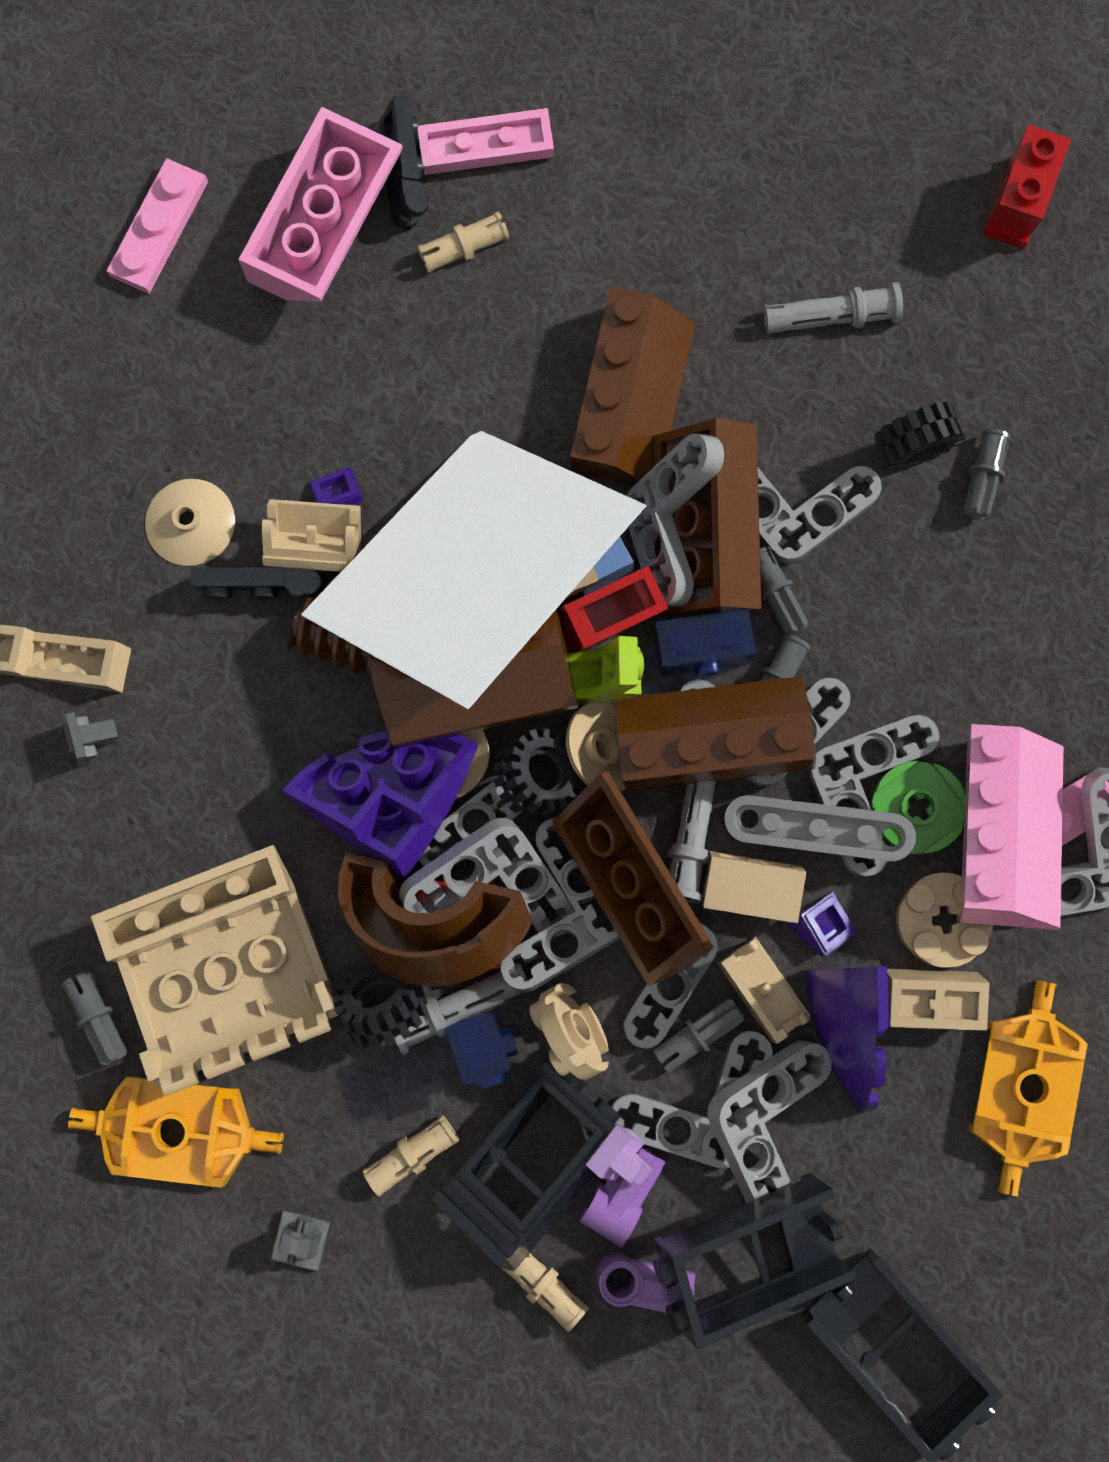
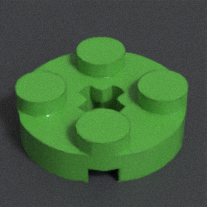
(928, 782)

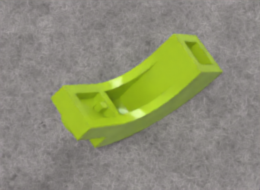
(608, 672)

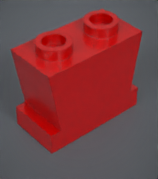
(1026, 186)
(611, 609)

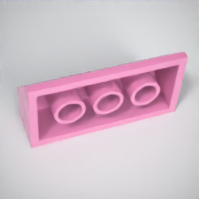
(318, 208)
(1012, 829)

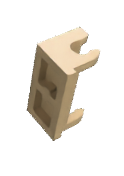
(311, 535)
(753, 887)
(764, 990)
(937, 999)

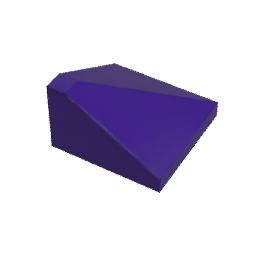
(343, 494)
(820, 925)

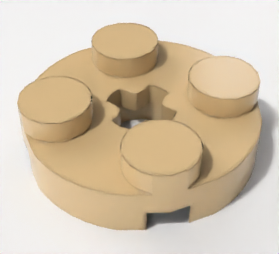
(928, 941)
(571, 1032)

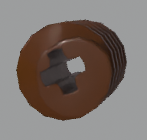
(312, 637)

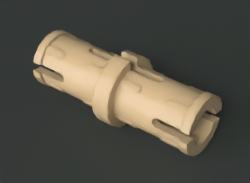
(463, 242)
(410, 1155)
(549, 1292)

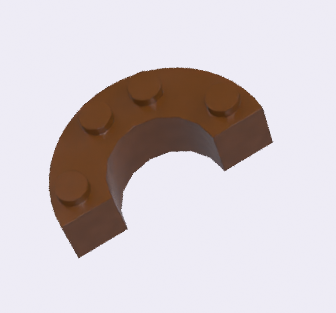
(429, 946)

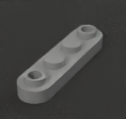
(820, 828)

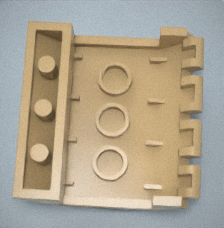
(219, 969)

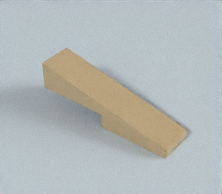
(67, 658)

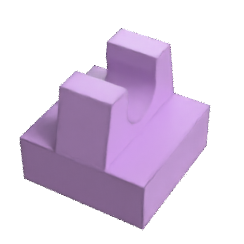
(619, 1157)

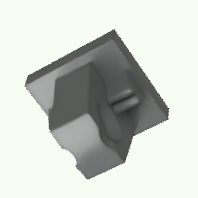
(85, 737)
(301, 1240)

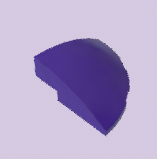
(385, 796)
(848, 1016)

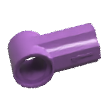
(619, 1203)
(643, 1288)

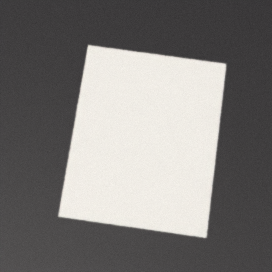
(473, 566)

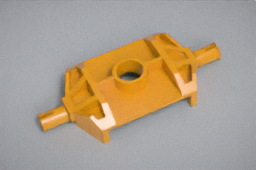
(1003, 1118)
(213, 1139)

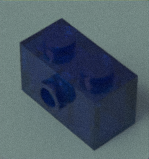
(704, 643)
(482, 1049)

